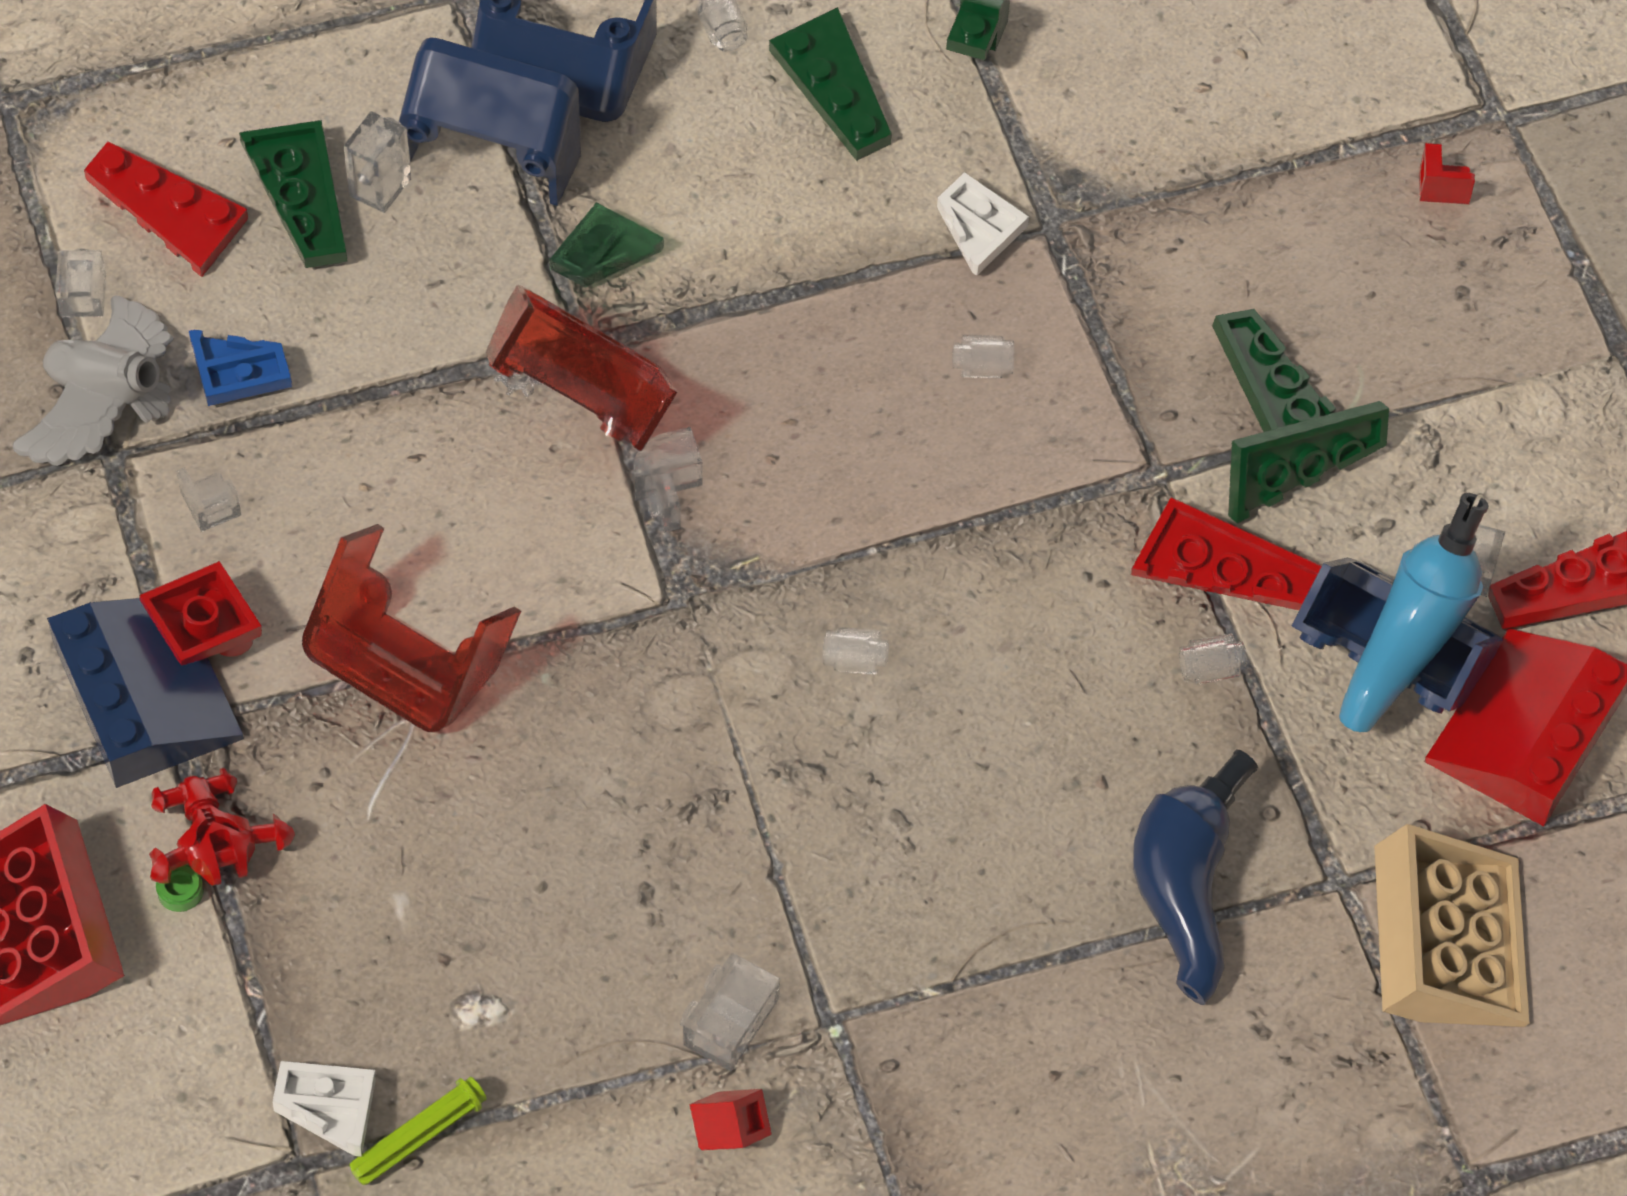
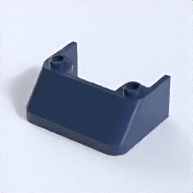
(600, 66)
(497, 103)

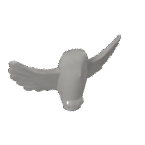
(99, 384)

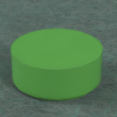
(183, 891)

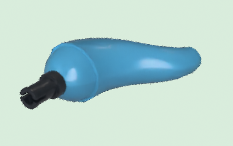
(1424, 607)

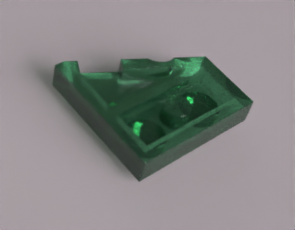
(603, 246)

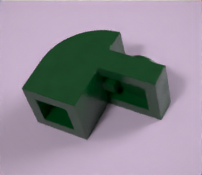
(978, 27)

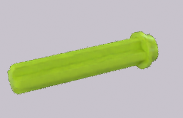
(418, 1130)

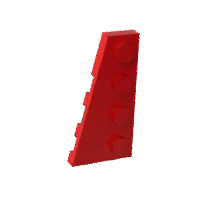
(175, 209)
(1222, 559)
(1568, 587)

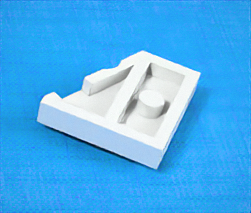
(979, 221)
(327, 1101)

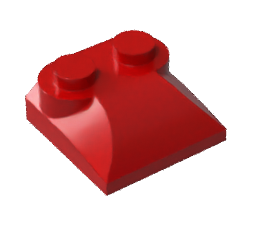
(202, 615)

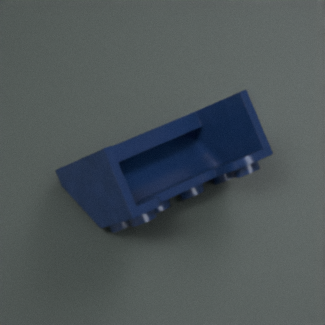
(1346, 608)

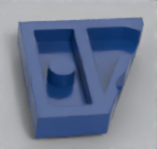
(238, 367)

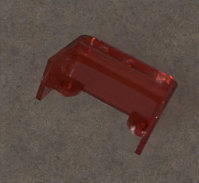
(581, 364)
(386, 658)

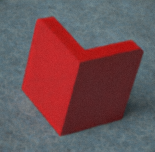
(1443, 182)
(730, 1119)

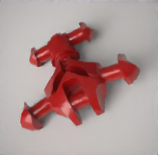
(215, 836)

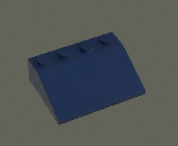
(136, 693)

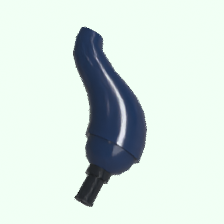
(1175, 869)

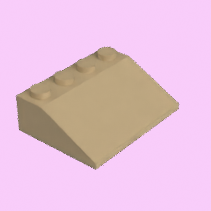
(1450, 931)

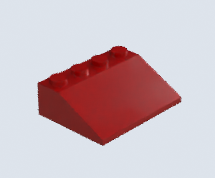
(1531, 721)
(51, 918)

